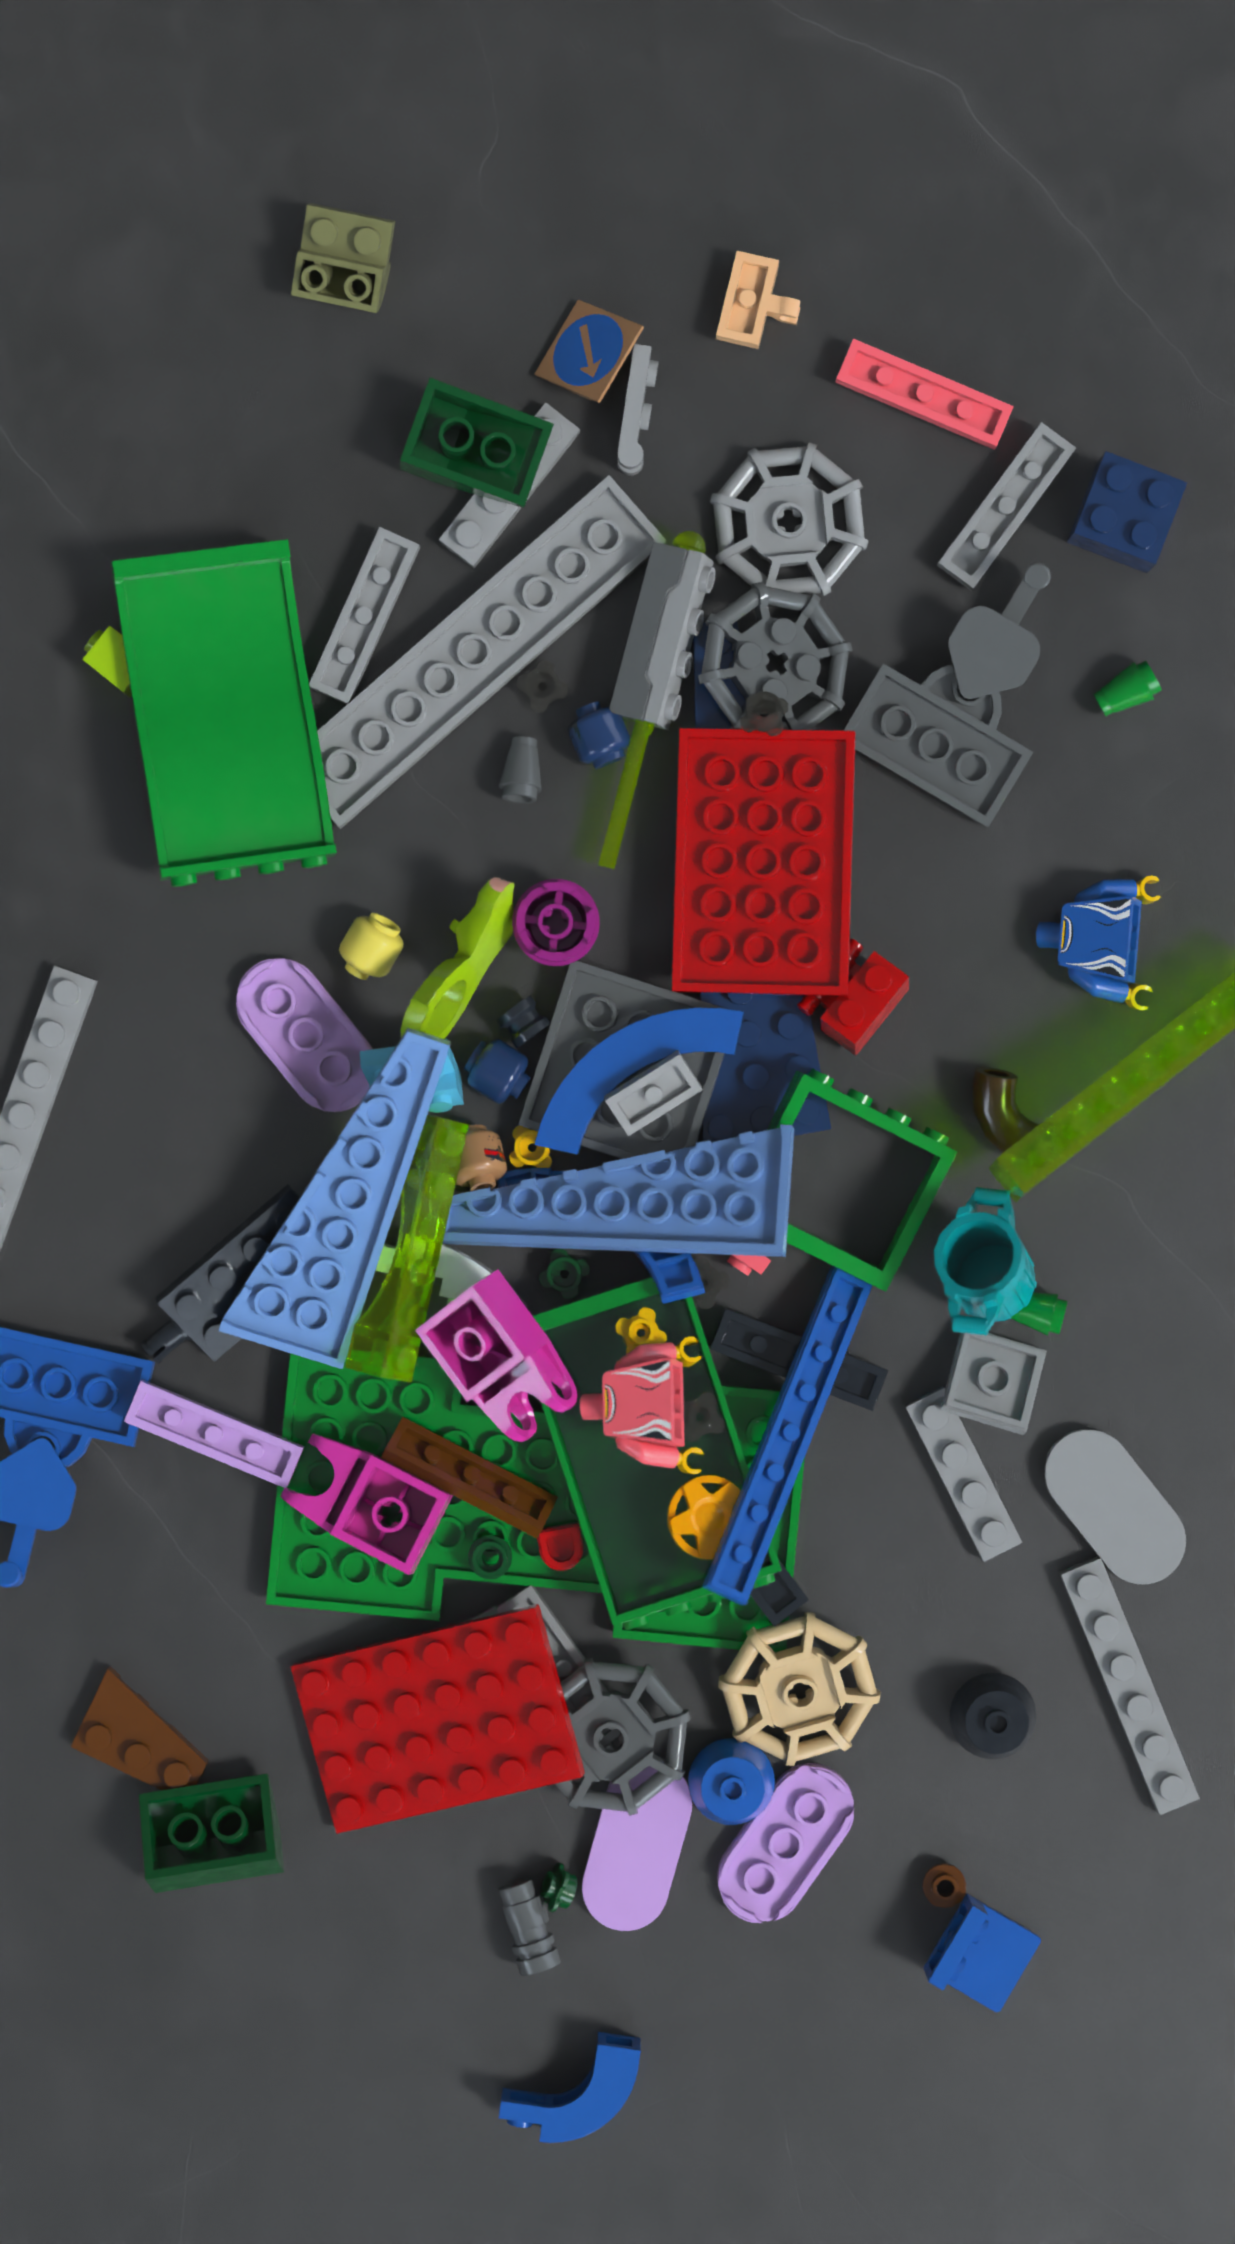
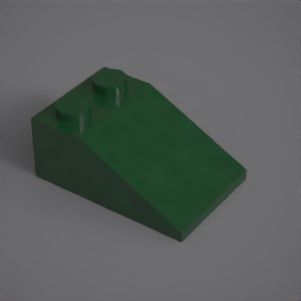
(475, 444)

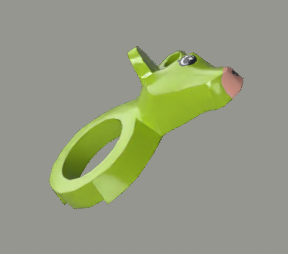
(452, 984)

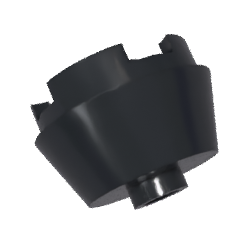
(993, 1716)

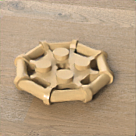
(794, 1666)

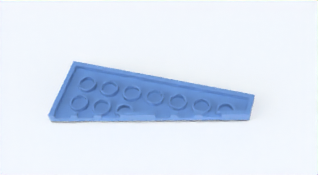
(686, 1200)

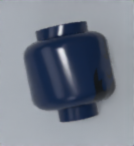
(598, 736)

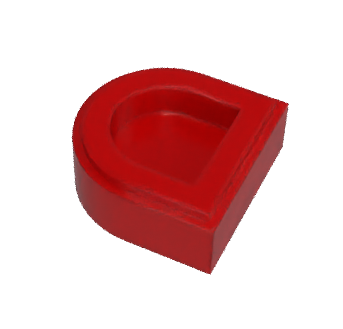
(561, 1545)

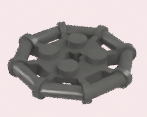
(780, 638)
(636, 1738)

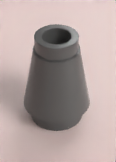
(521, 772)

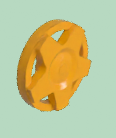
(705, 1514)

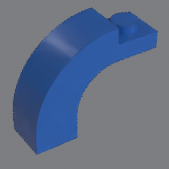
(587, 2105)

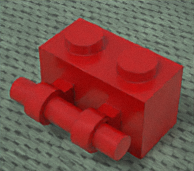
(871, 997)

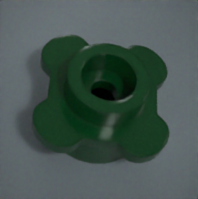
(560, 1261)
(558, 1888)

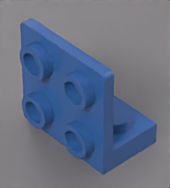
(981, 1954)

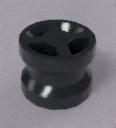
(523, 1021)

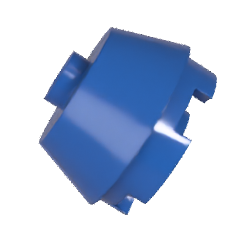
(731, 1781)

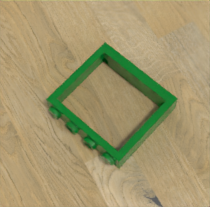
(894, 1122)

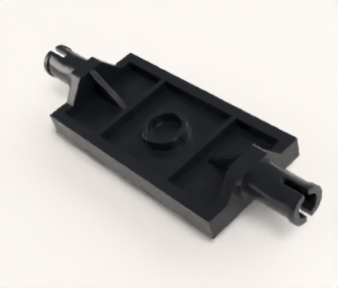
(209, 1286)

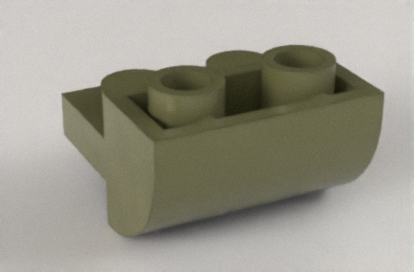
(343, 258)

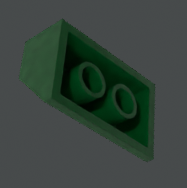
(210, 1833)

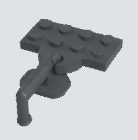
(947, 741)

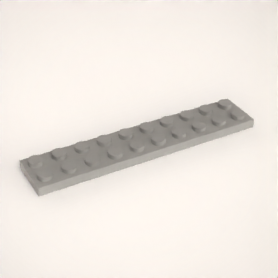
(482, 646)

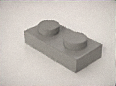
(653, 1093)

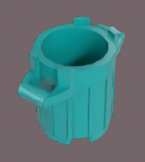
(984, 1264)

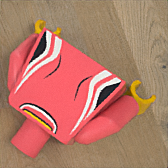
(646, 1404)

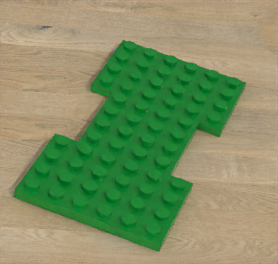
(364, 1410)

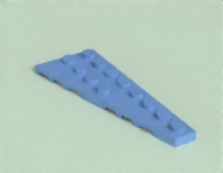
(328, 1248)

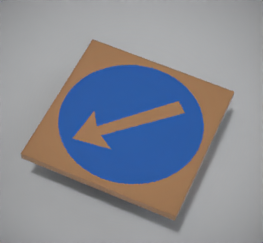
(589, 351)

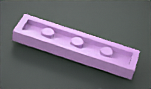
(214, 1433)

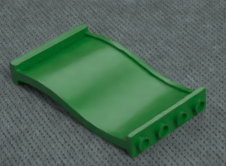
(223, 711)

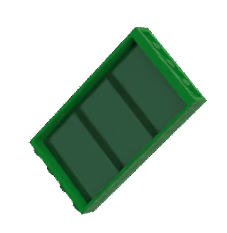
(616, 1496)

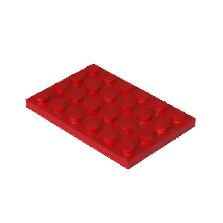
(763, 862)
(438, 1719)

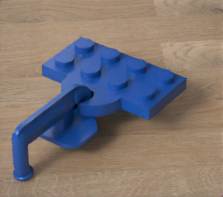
(61, 1395)

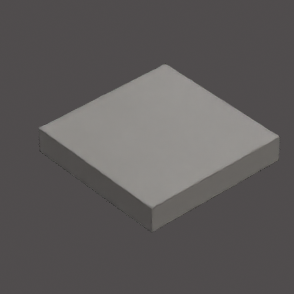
(993, 1381)

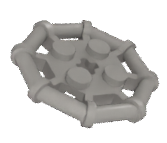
(805, 501)

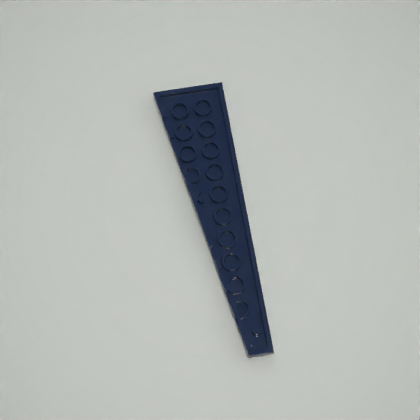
(774, 1032)

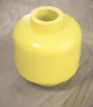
(371, 946)

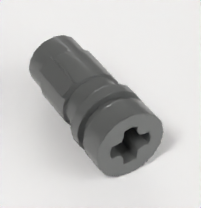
(526, 1922)

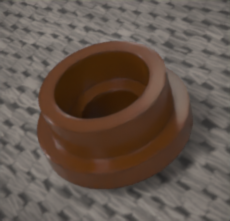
(944, 1872)

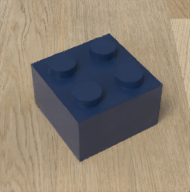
(1127, 512)

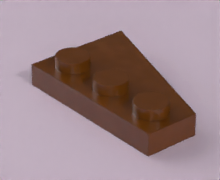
(135, 1739)

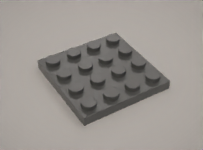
(589, 1011)

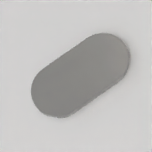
(1114, 1506)

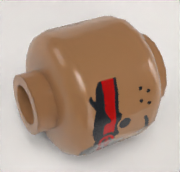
(481, 1159)

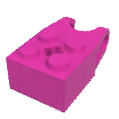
(498, 1355)
(356, 1502)

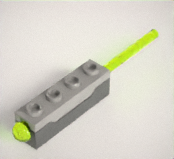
(657, 660)

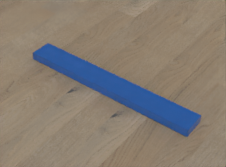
(787, 1436)

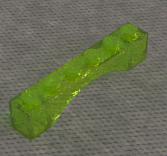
(385, 1335)

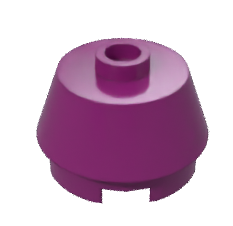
(555, 922)

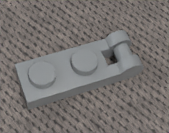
(636, 412)

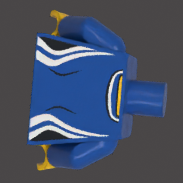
(1101, 938)

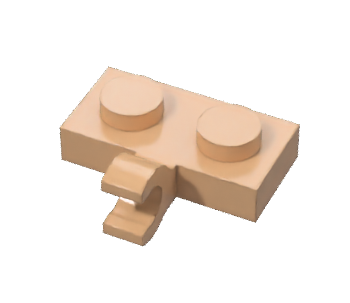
(751, 301)

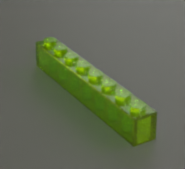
(1117, 1092)

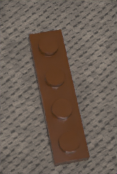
(469, 1477)

